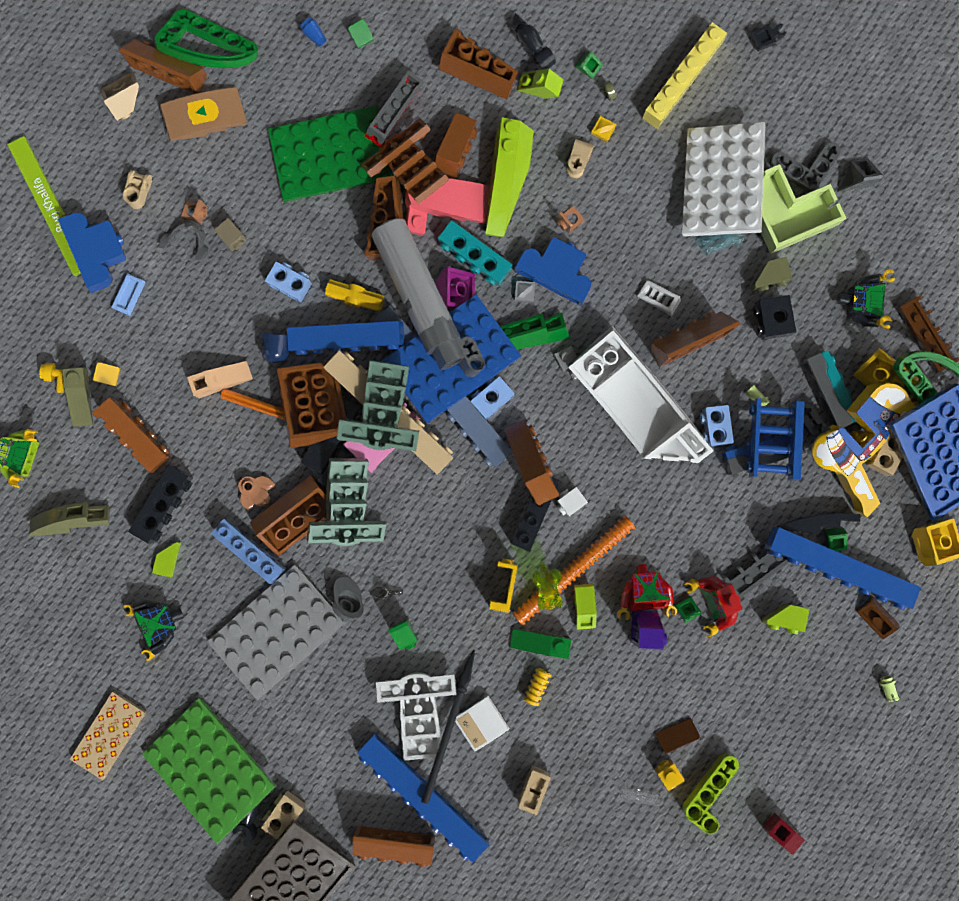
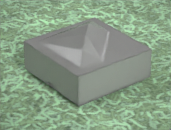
(524, 291)

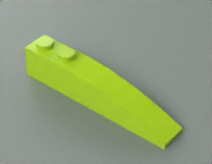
(508, 174)

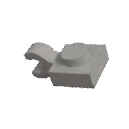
(565, 359)

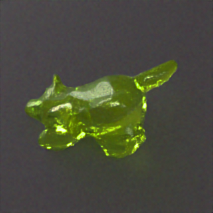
(547, 585)

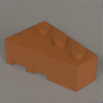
(456, 145)

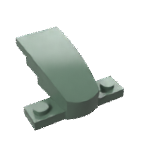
(382, 411)
(346, 506)

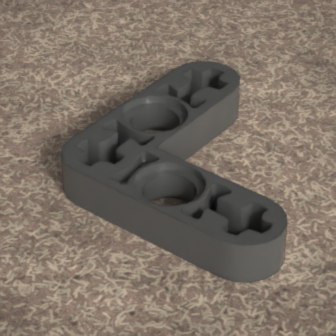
(804, 173)

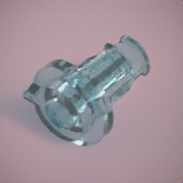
(730, 239)

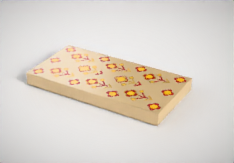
(108, 735)

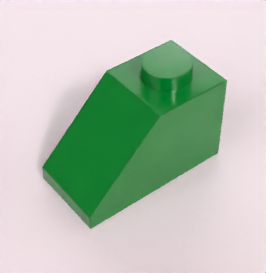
(404, 635)

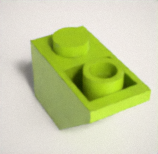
(541, 83)
(789, 617)

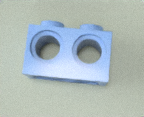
(286, 285)
(723, 425)

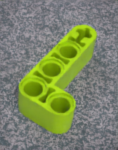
(714, 790)

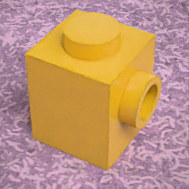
(669, 774)

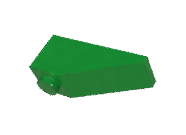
(541, 643)

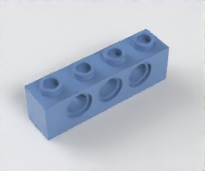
(248, 551)

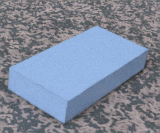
(128, 294)

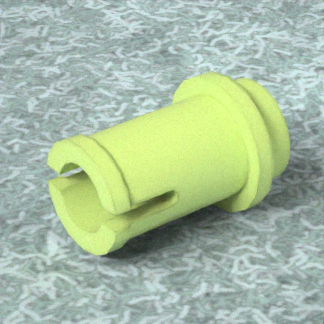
(754, 393)
(889, 688)

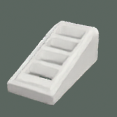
(669, 295)

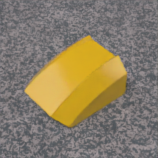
(937, 542)

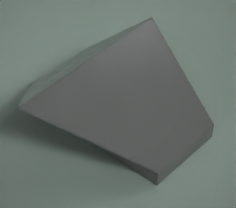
(860, 174)

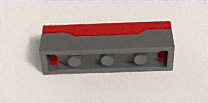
(394, 109)

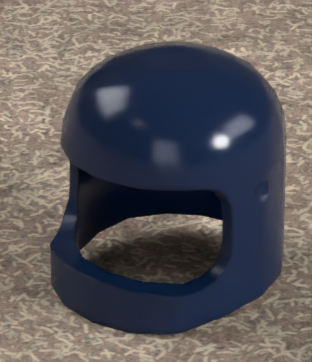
(275, 347)

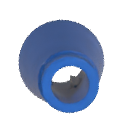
(312, 30)

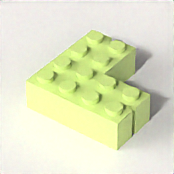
(793, 219)

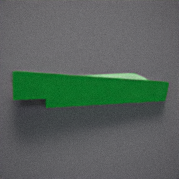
(536, 331)

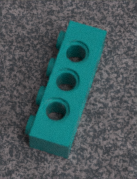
(454, 233)

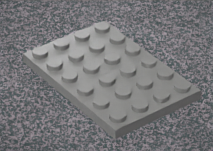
(276, 632)

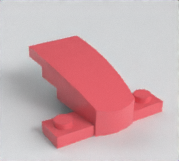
(454, 200)

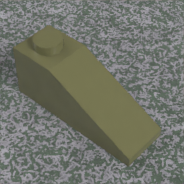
(78, 396)

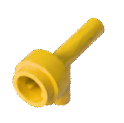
(49, 372)

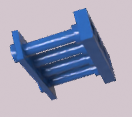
(793, 431)

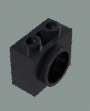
(767, 326)

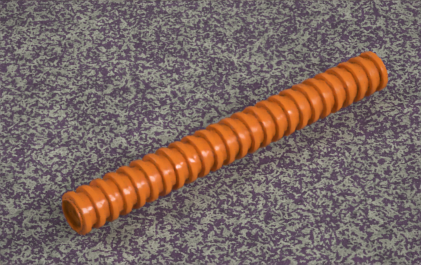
(579, 565)

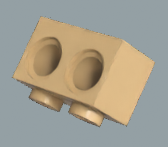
(891, 456)
(534, 790)
(283, 815)

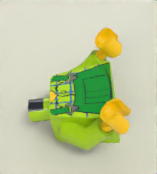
(17, 455)

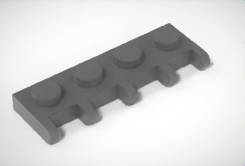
(755, 573)

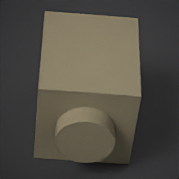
(230, 235)

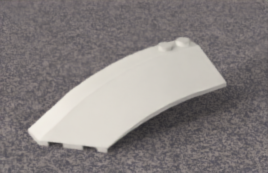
(638, 401)

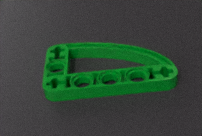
(184, 21)
(923, 383)

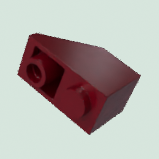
(783, 833)

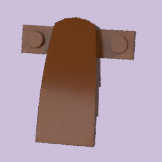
(408, 162)

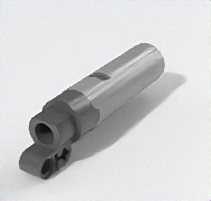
(424, 300)

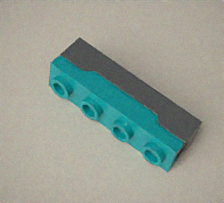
(830, 388)

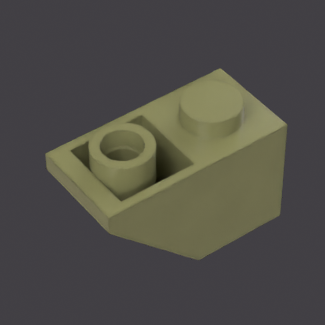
(773, 273)

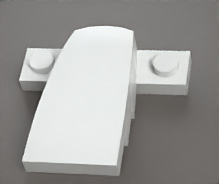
(418, 710)

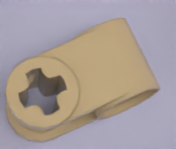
(579, 156)
(138, 186)

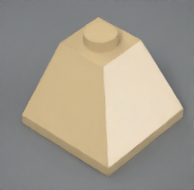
(121, 96)

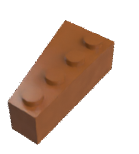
(476, 66)
(386, 207)
(133, 434)
(531, 461)

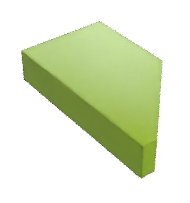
(166, 560)

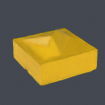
(603, 129)

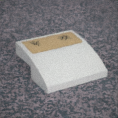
(481, 723)

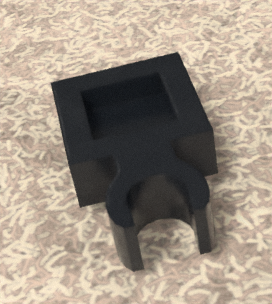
(766, 37)

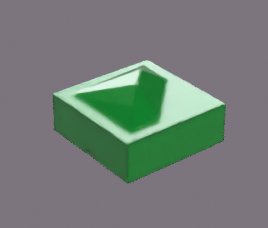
(688, 609)

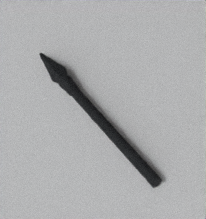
(464, 680)

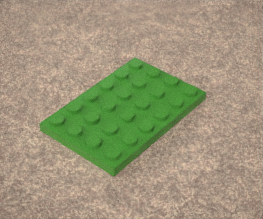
(209, 770)

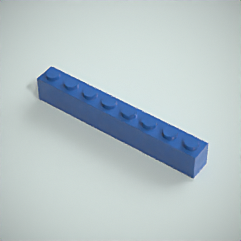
(843, 568)
(411, 786)

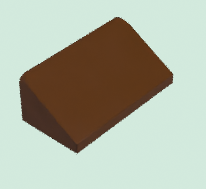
(878, 618)
(677, 735)

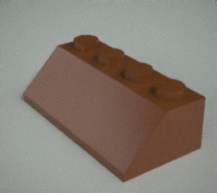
(153, 62)
(289, 517)
(393, 845)

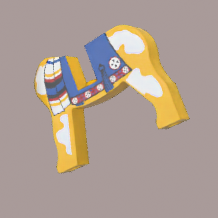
(847, 452)

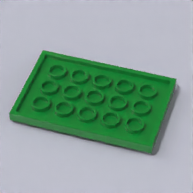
(324, 154)

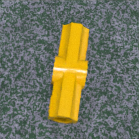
(354, 295)

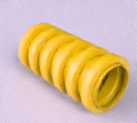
(537, 686)

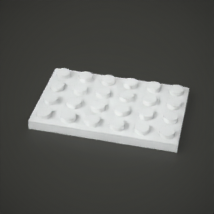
(724, 180)

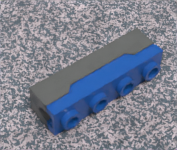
(737, 458)

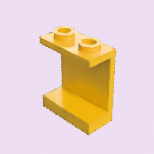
(501, 605)

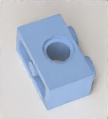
(497, 387)

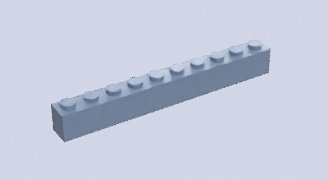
(464, 413)

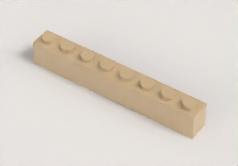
(355, 380)

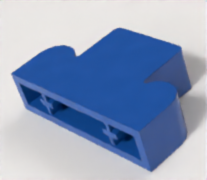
(93, 249)
(557, 270)

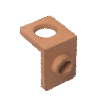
(199, 213)
(565, 224)

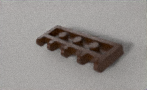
(924, 331)

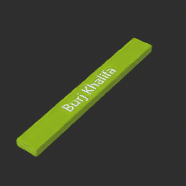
(43, 195)

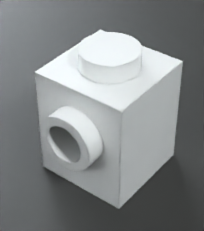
(570, 501)

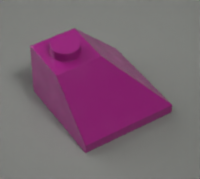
(455, 287)

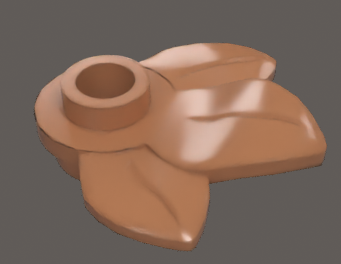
(258, 492)

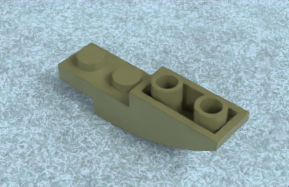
(63, 518)

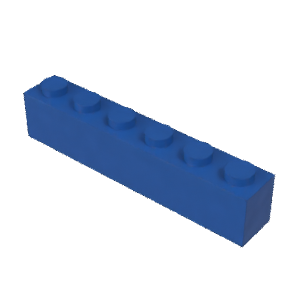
(345, 336)

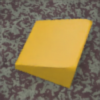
(106, 374)

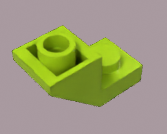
(585, 606)

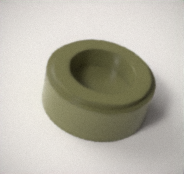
(609, 90)

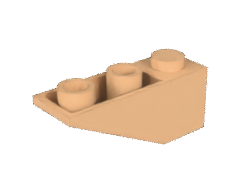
(219, 379)

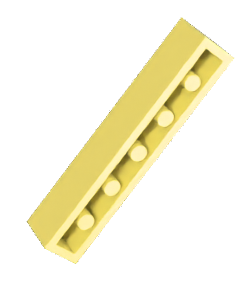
(684, 75)

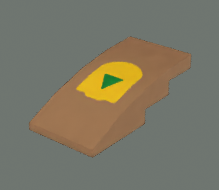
(203, 113)

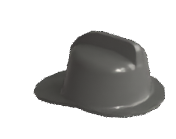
(347, 599)

